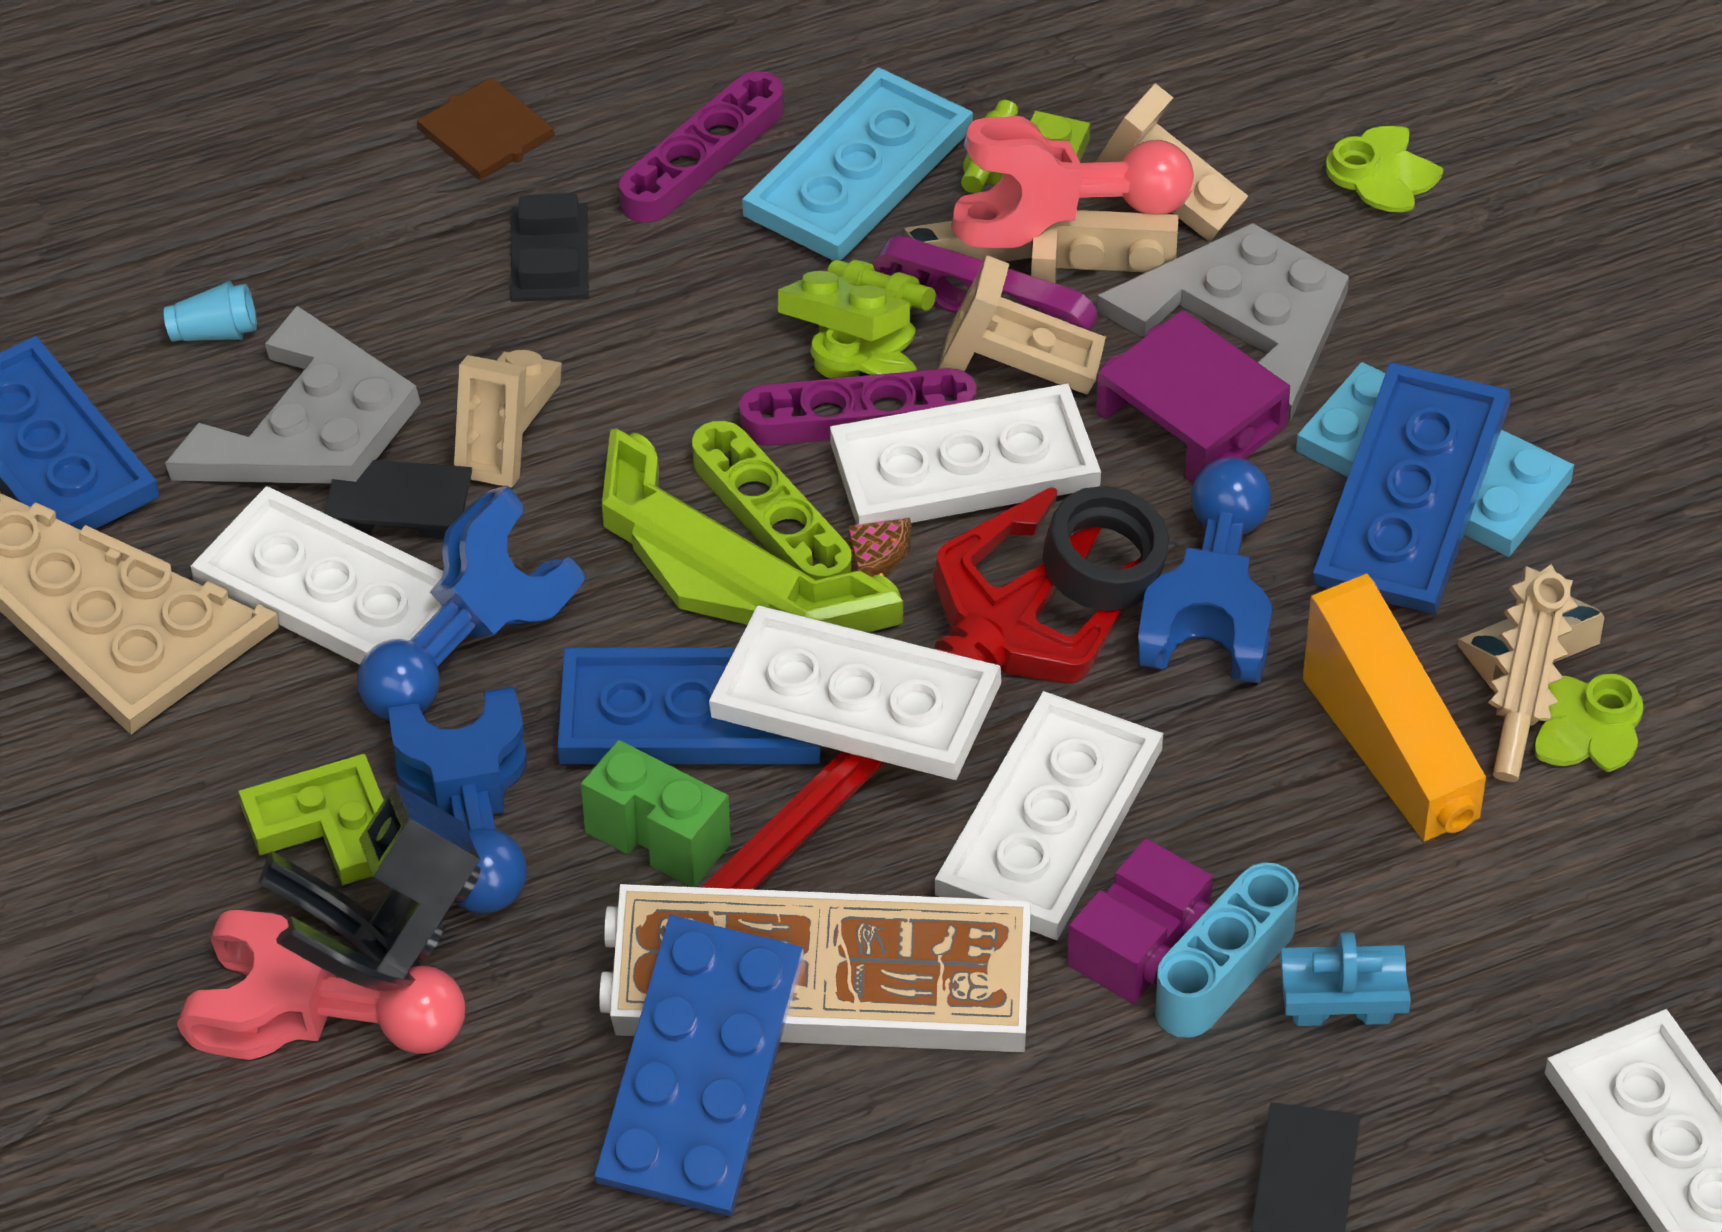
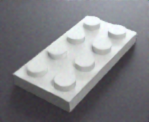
(964, 456)
(320, 576)
(856, 692)
(1051, 811)
(1651, 1117)

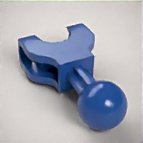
(1212, 587)
(477, 598)
(467, 777)

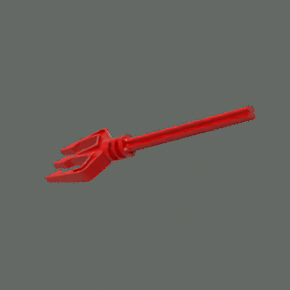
(984, 625)

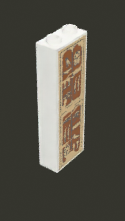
(870, 964)

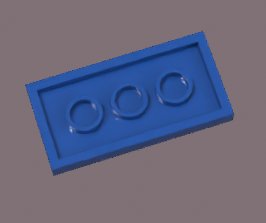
(60, 445)
(1413, 485)
(660, 707)
(699, 1065)

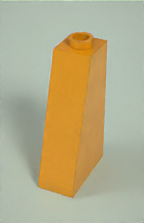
(1390, 709)

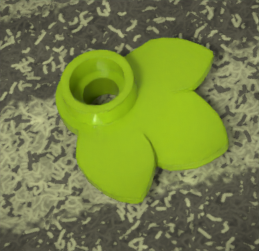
(1382, 168)
(847, 355)
(1591, 722)

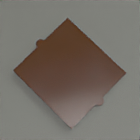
(485, 128)

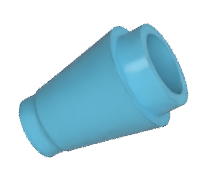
(212, 315)

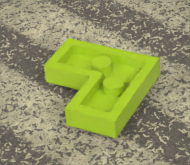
(317, 803)

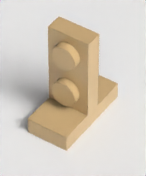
(1213, 196)
(1105, 243)
(1019, 335)
(496, 408)

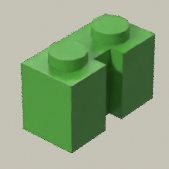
(654, 805)

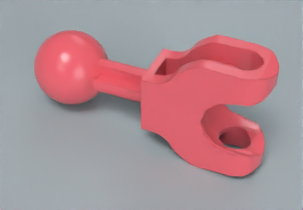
(1047, 180)
(292, 998)

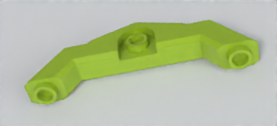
(716, 569)

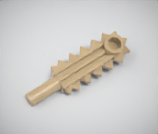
(1528, 667)

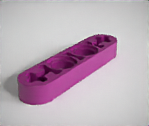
(711, 151)
(920, 259)
(852, 394)

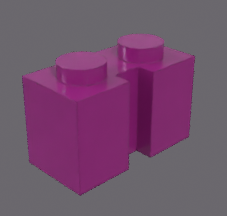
(1138, 920)

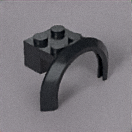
(425, 863)

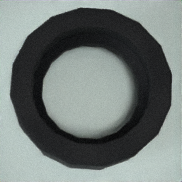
(1111, 510)

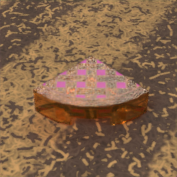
(880, 545)

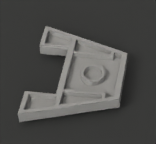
(1249, 288)
(321, 428)

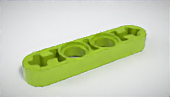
(764, 511)

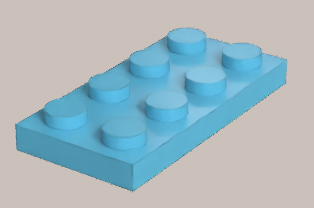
(857, 164)
(1515, 489)

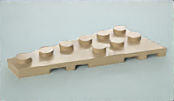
(117, 614)

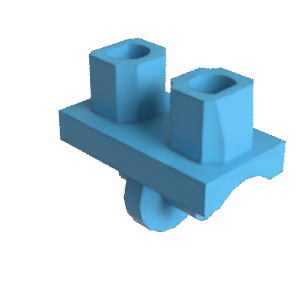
(1344, 981)

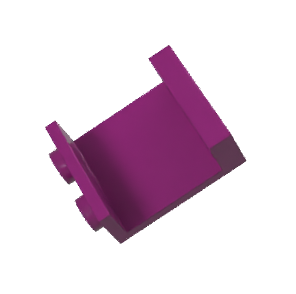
(1197, 391)

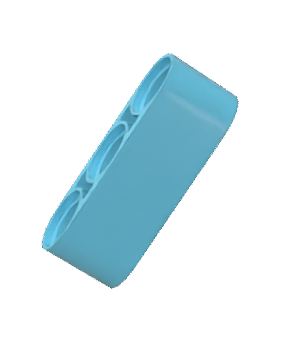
(1226, 950)

